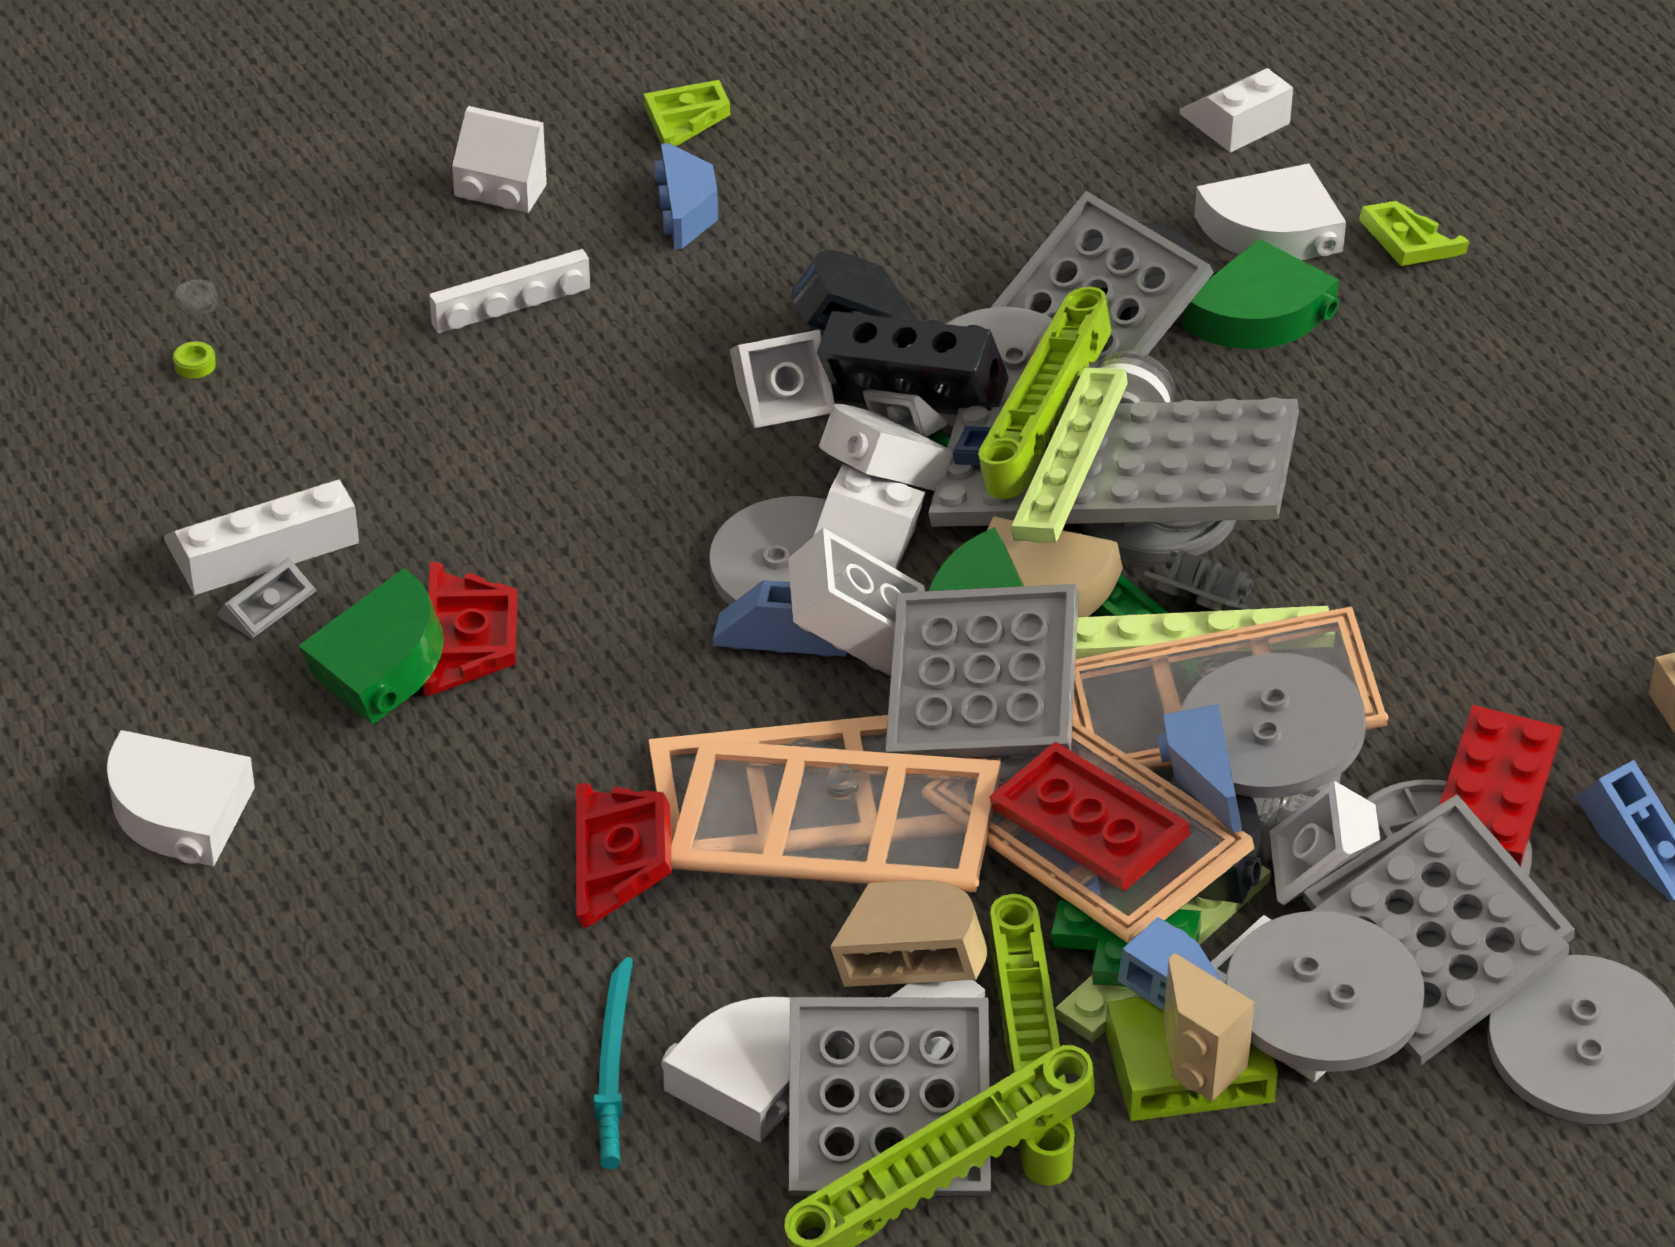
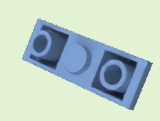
(687, 194)
(765, 622)

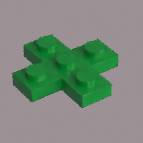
(1079, 931)

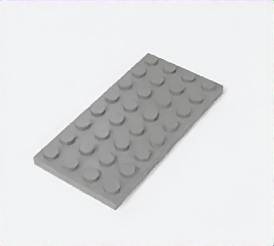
(1153, 466)

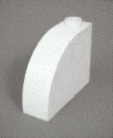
(1277, 206)
(884, 447)
(177, 795)
(737, 1065)

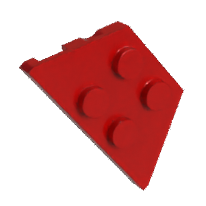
(476, 627)
(619, 848)

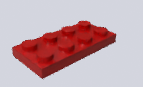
(1503, 773)
(1090, 816)

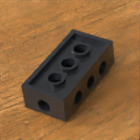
(929, 359)

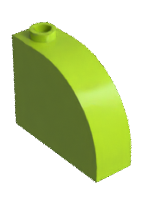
(1145, 1074)

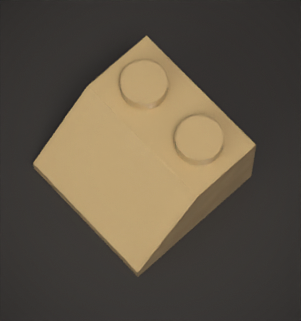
(1205, 1028)

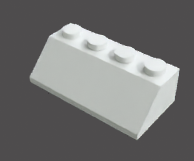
(264, 536)

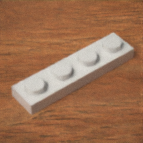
(510, 291)

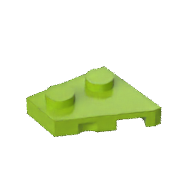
(686, 110)
(1408, 235)

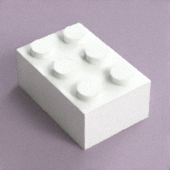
(847, 597)

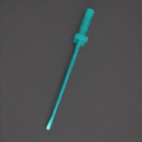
(609, 1101)

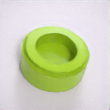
(194, 360)

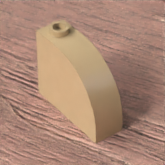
(1074, 559)
(910, 935)

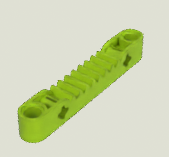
(1035, 404)
(1028, 1022)
(946, 1148)

